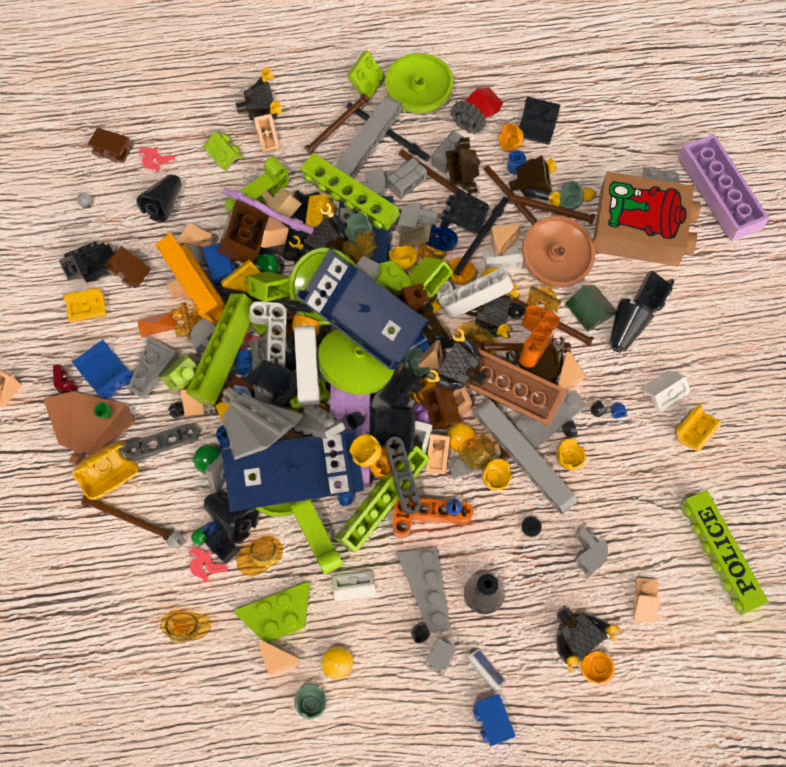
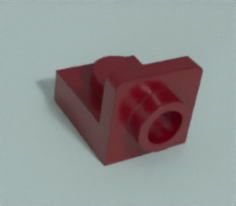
(62, 381)

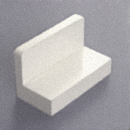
(508, 261)
(667, 389)
(422, 434)

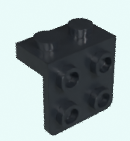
(464, 211)
(274, 378)

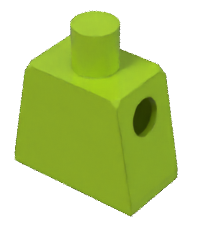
(431, 273)
(268, 286)
(179, 372)

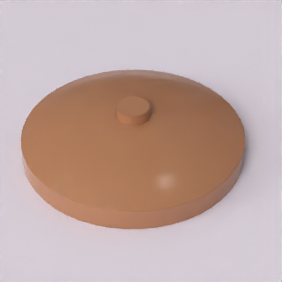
(558, 251)

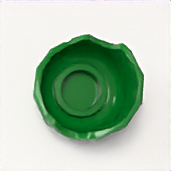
(267, 263)
(204, 456)

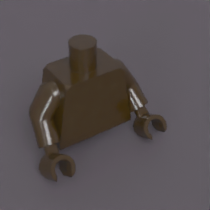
(463, 165)
(549, 364)

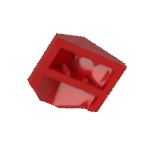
(486, 101)

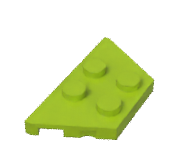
(393, 276)
(277, 614)

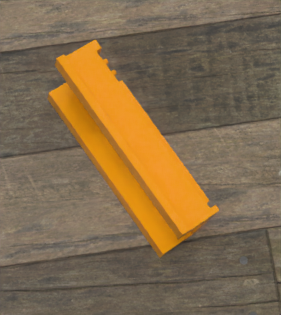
(192, 278)

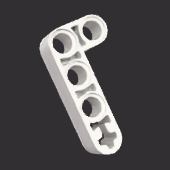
(474, 293)
(272, 323)
(306, 365)

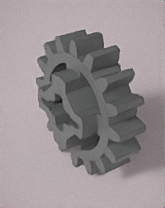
(468, 117)

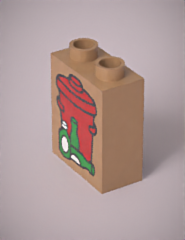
(645, 219)

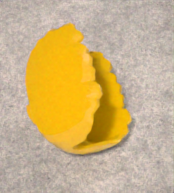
(104, 471)

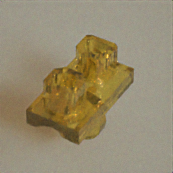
(362, 246)
(544, 296)
(182, 313)

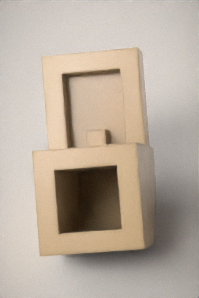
(282, 202)

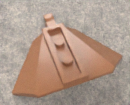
(80, 428)

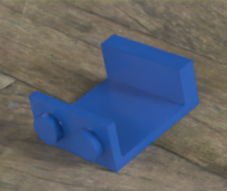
(103, 370)

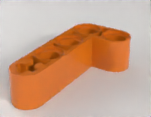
(543, 328)
(431, 516)

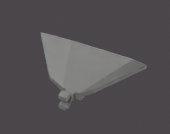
(254, 423)

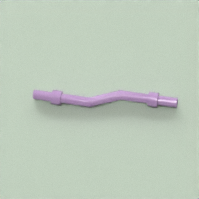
(295, 223)

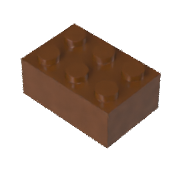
(243, 232)

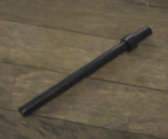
(413, 148)
(497, 211)
(292, 305)

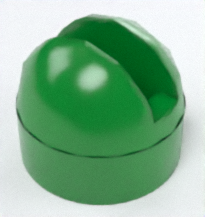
(103, 408)
(198, 537)

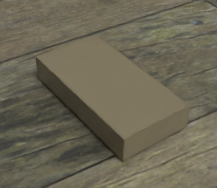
(415, 236)

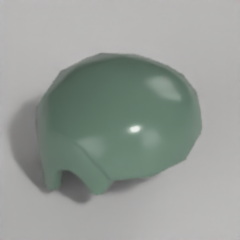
(571, 195)
(357, 223)
(411, 362)
(310, 701)

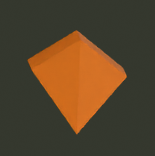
(156, 324)

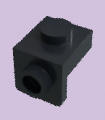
(221, 546)

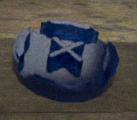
(442, 238)

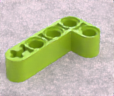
(272, 180)
(316, 536)

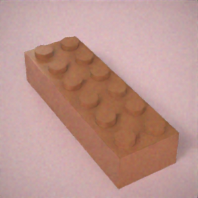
(519, 389)

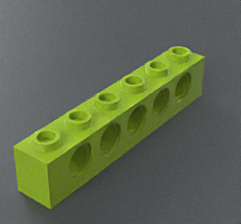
(316, 165)
(377, 504)

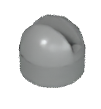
(84, 200)
(174, 540)

